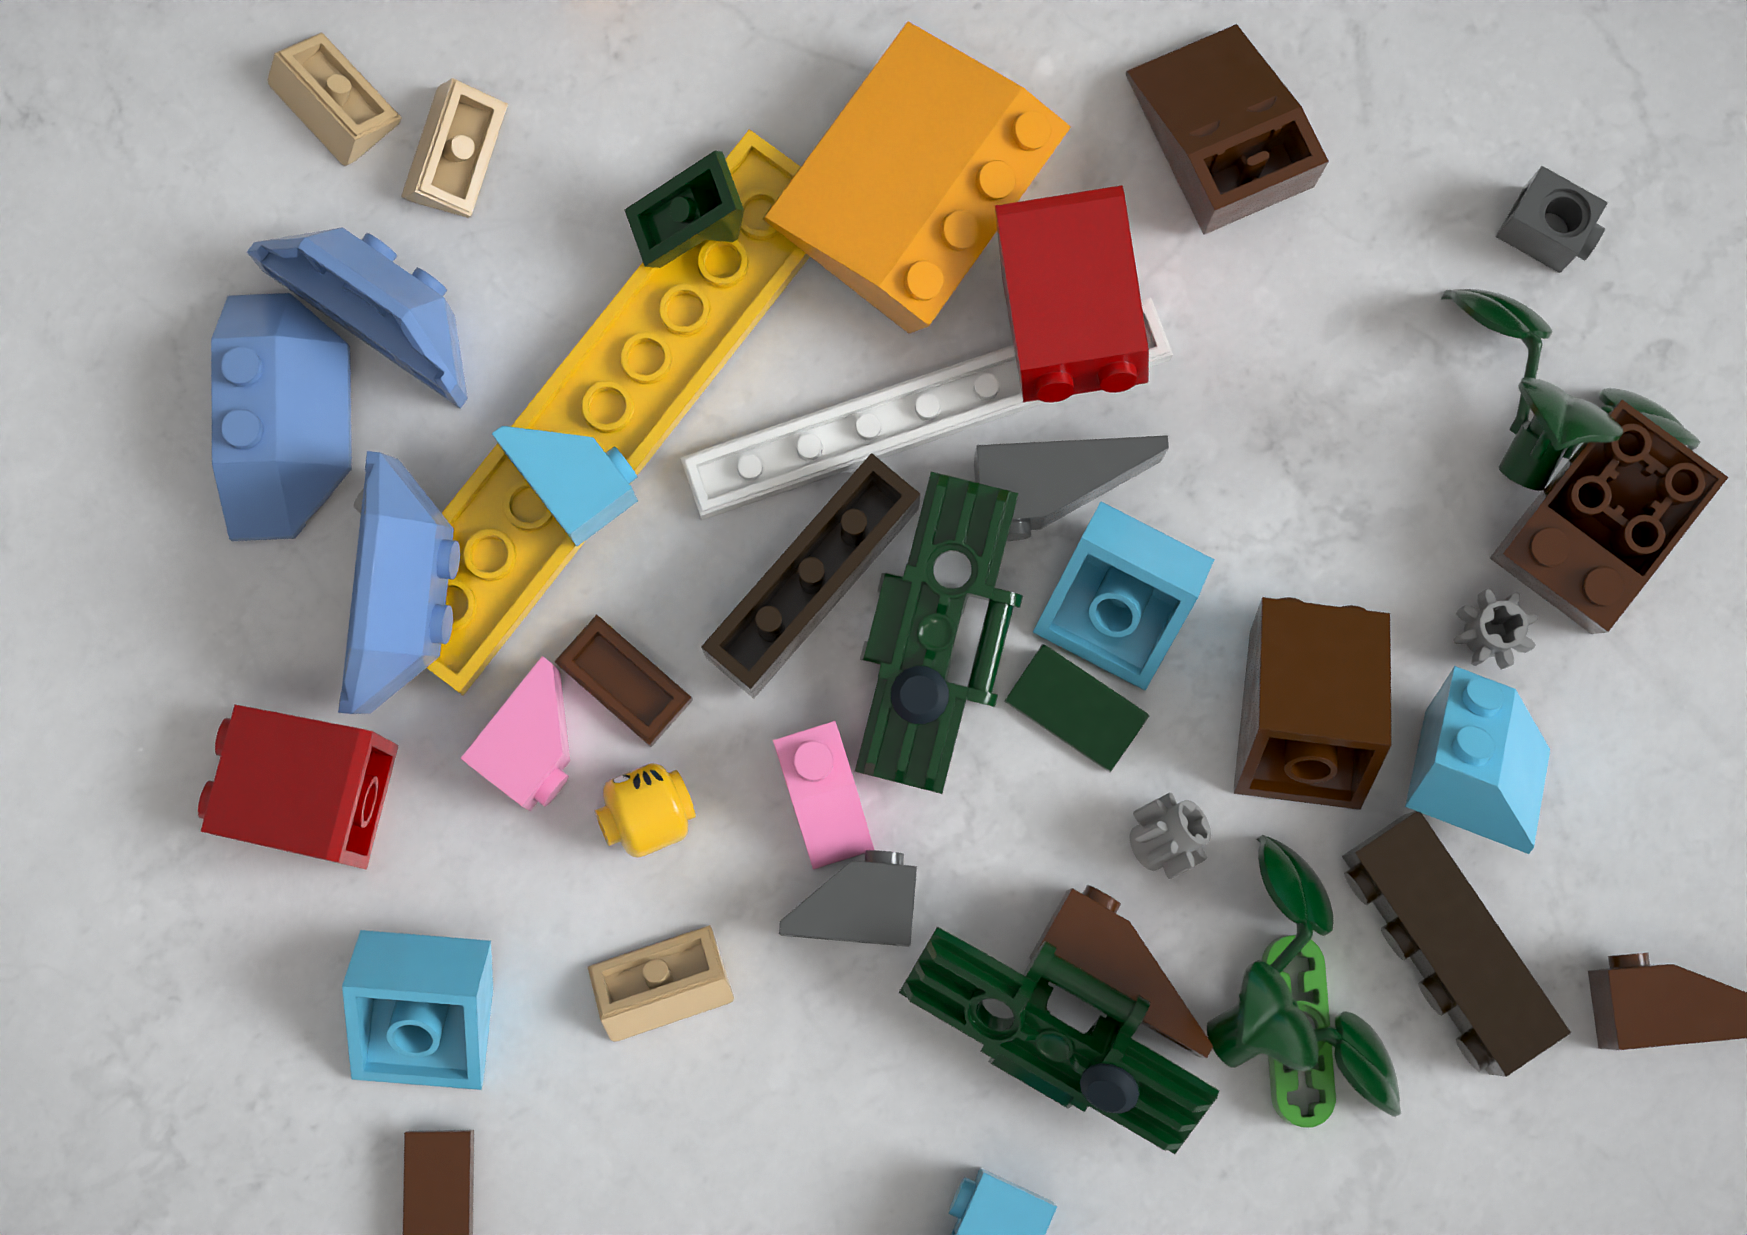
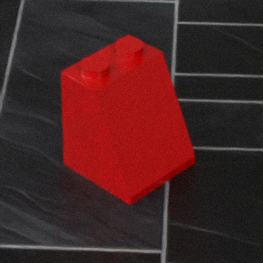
(1072, 294)
(298, 785)

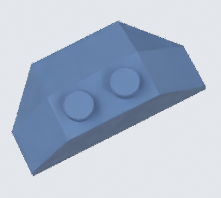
(373, 300)
(277, 414)
(397, 587)

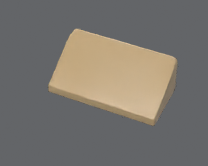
(331, 98)
(454, 149)
(660, 984)

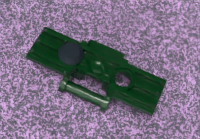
(915, 629)
(1068, 1066)

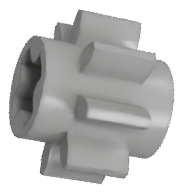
(1496, 612)
(1170, 835)

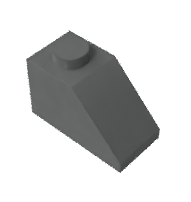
(860, 904)

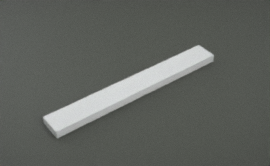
(873, 423)

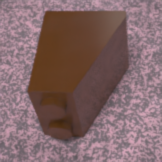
(1315, 703)

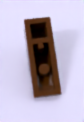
(1111, 950)
(1662, 1005)

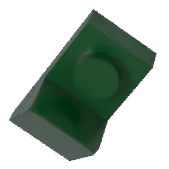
(687, 211)

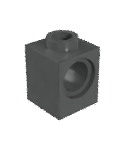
(1531, 234)

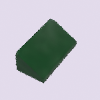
(1076, 708)

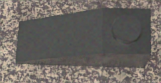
(1062, 475)

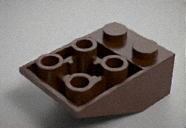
(1227, 128)
(1609, 521)

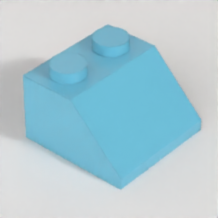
(1124, 596)
(1480, 761)
(418, 1009)

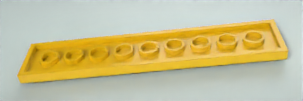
(626, 390)

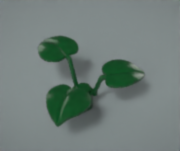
(1558, 418)
(1268, 1015)

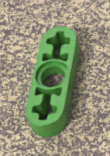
(1322, 1079)

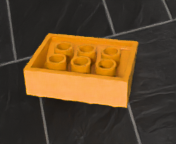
(913, 173)

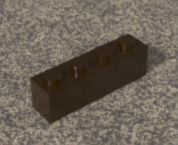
(812, 575)
(1454, 945)

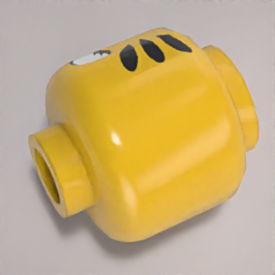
(645, 810)

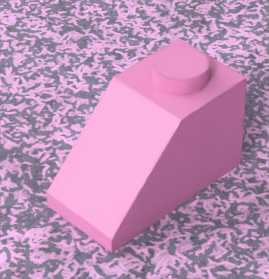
(526, 740)
(824, 794)

